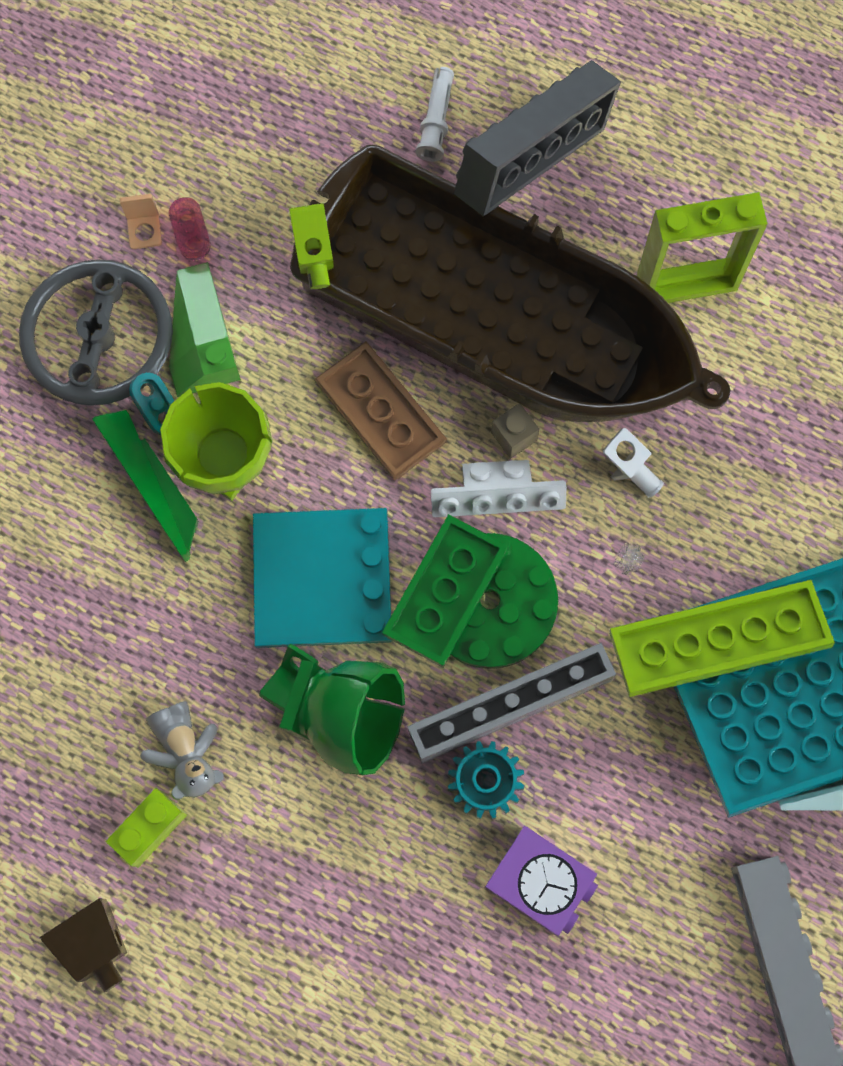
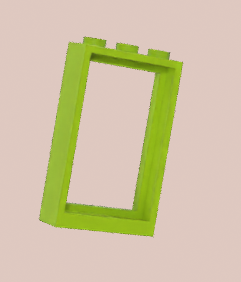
(696, 221)

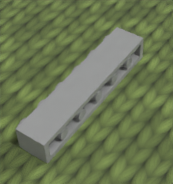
(511, 703)
(785, 964)

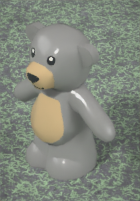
(184, 754)

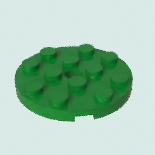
(521, 619)

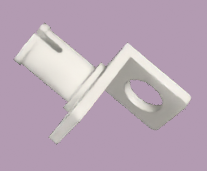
(633, 465)

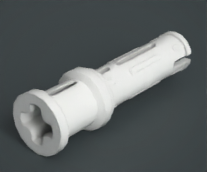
(434, 125)

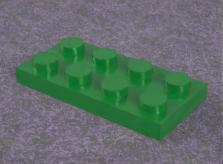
(445, 590)

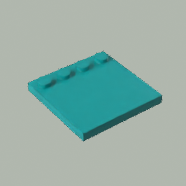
(321, 577)

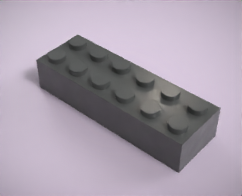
(535, 137)

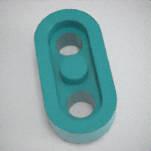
(155, 403)

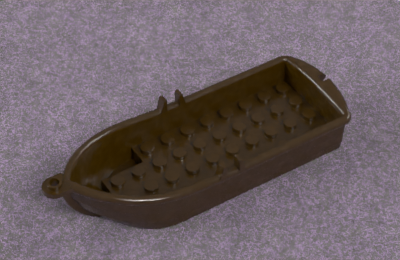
(502, 297)

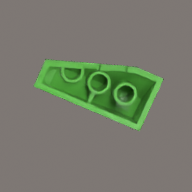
(200, 339)

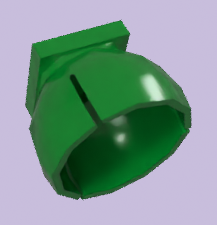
(339, 720)

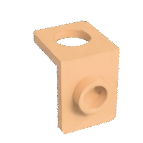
(141, 211)

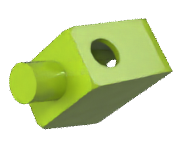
(312, 233)

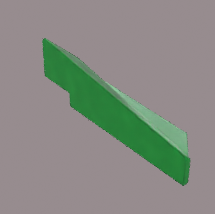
(150, 479)

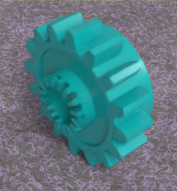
(494, 762)

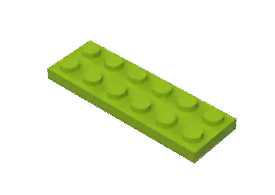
(721, 638)

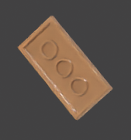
(380, 410)

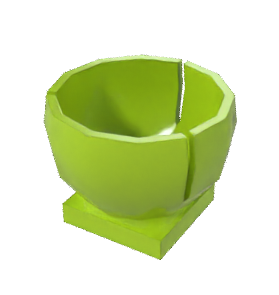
(216, 442)

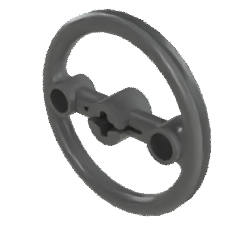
(89, 322)

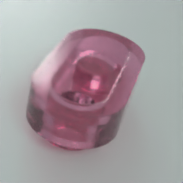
(191, 230)

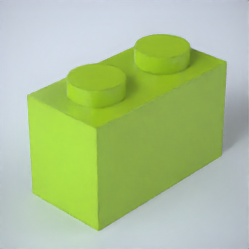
(146, 828)

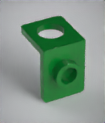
(279, 686)

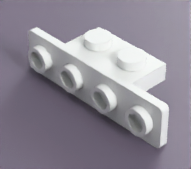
(498, 489)

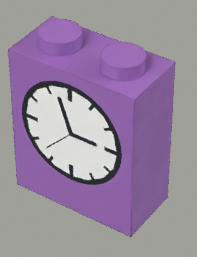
(542, 882)

